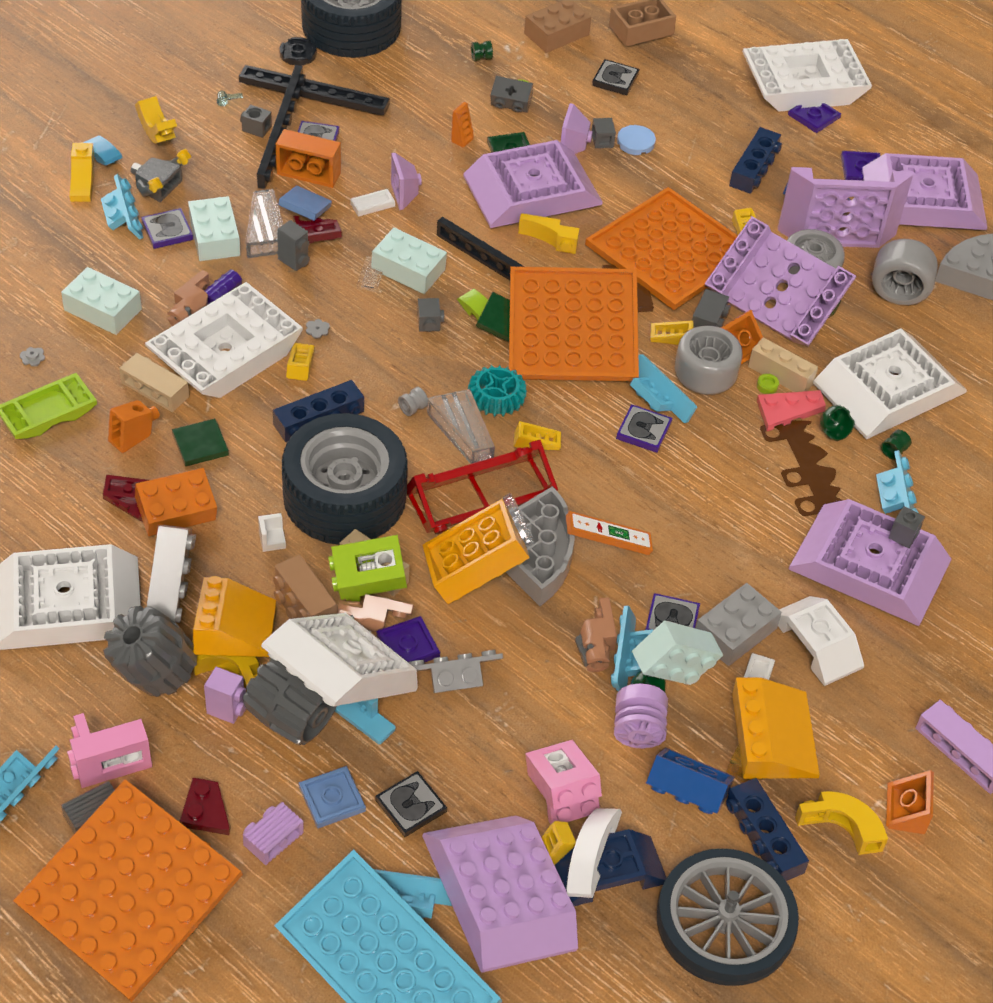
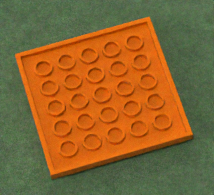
(668, 244)
(574, 323)
(128, 889)

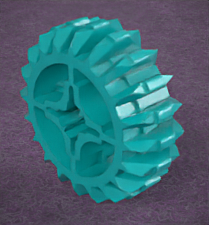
(498, 385)

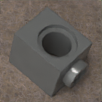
(256, 121)
(603, 133)
(906, 527)

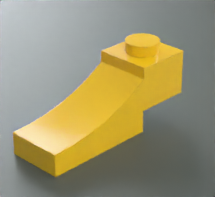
(81, 172)
(549, 230)

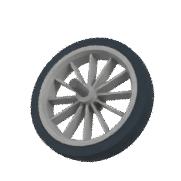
(727, 917)

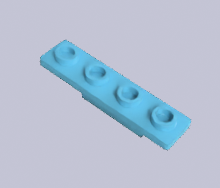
(120, 208)
(661, 391)
(895, 486)
(627, 640)
(366, 718)
(18, 773)
(417, 891)

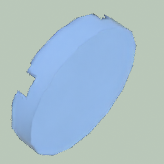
(636, 139)

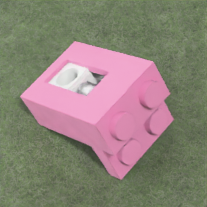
(107, 752)
(565, 781)

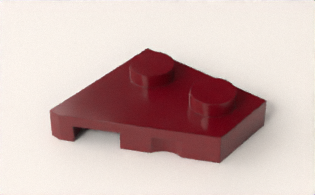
(320, 229)
(121, 493)
(205, 808)

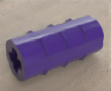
(223, 285)

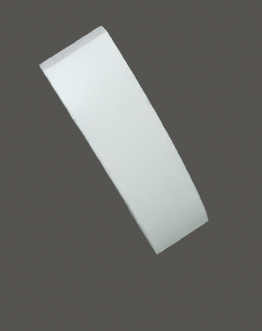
(588, 850)

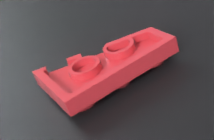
(784, 407)

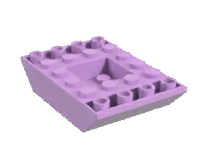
(531, 181)
(940, 193)
(895, 580)

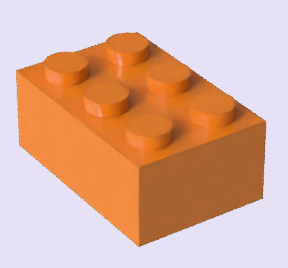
(308, 158)
(176, 501)

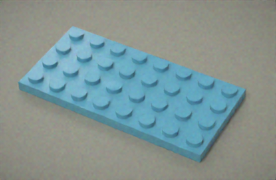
(375, 944)

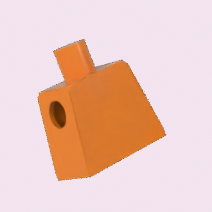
(130, 424)

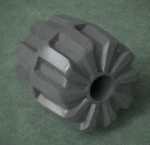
(150, 651)
(286, 704)

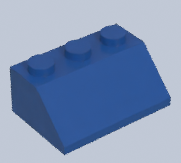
(689, 781)

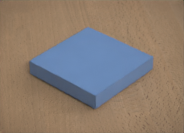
(305, 203)
(332, 797)

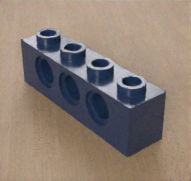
(756, 160)
(334, 400)
(766, 817)

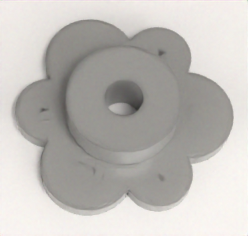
(317, 328)
(32, 356)

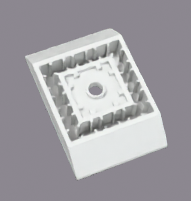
(808, 74)
(237, 321)
(878, 398)
(35, 614)
(340, 659)

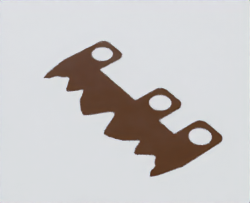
(807, 456)

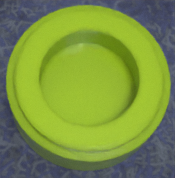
(767, 384)

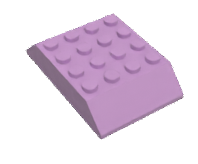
(504, 891)

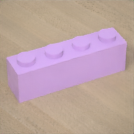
(959, 742)

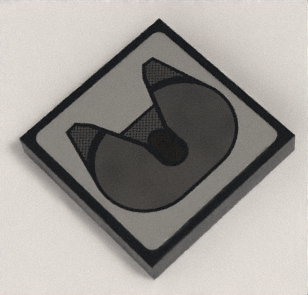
(615, 77)
(411, 804)

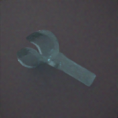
(223, 97)

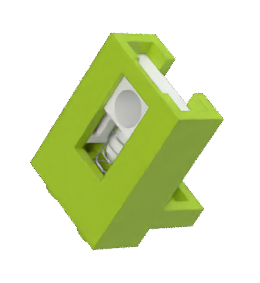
(369, 557)

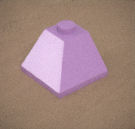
(576, 130)
(404, 180)

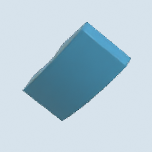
(104, 151)

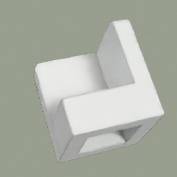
(271, 532)

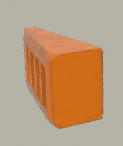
(462, 126)

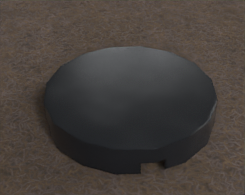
(298, 51)

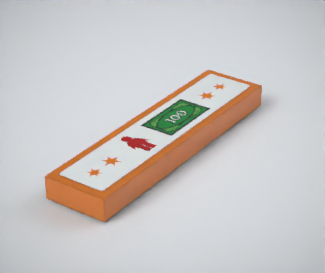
(609, 533)

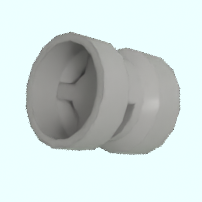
(411, 402)

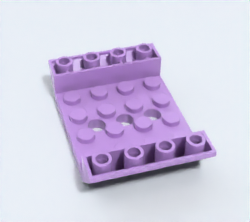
(821, 203)
(760, 263)

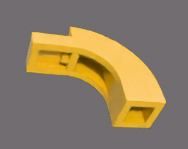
(153, 120)
(241, 665)
(848, 813)

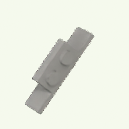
(458, 673)

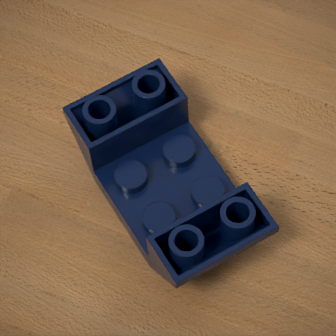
(625, 860)

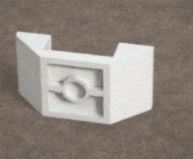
(825, 636)

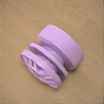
(641, 716)

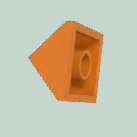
(746, 331)
(910, 803)

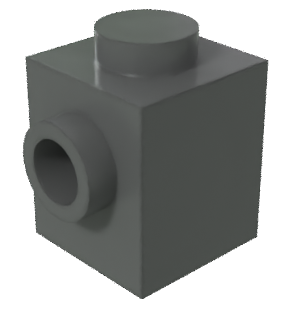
(429, 314)

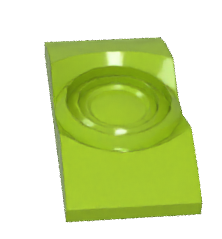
(47, 406)

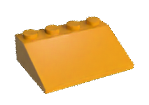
(474, 552)
(232, 619)
(774, 730)

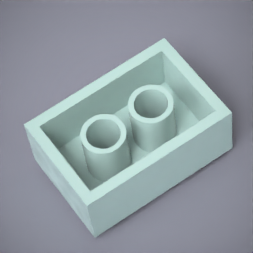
(214, 228)
(409, 260)
(101, 300)
(677, 653)

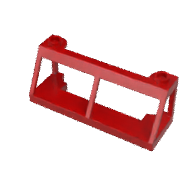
(421, 483)

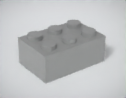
(740, 622)

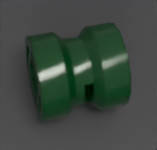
(481, 50)
(899, 441)

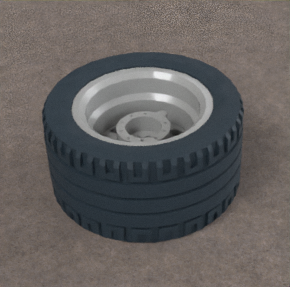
(351, 26)
(344, 477)

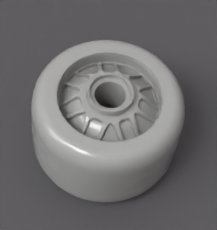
(820, 245)
(904, 272)
(708, 360)

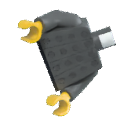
(159, 177)

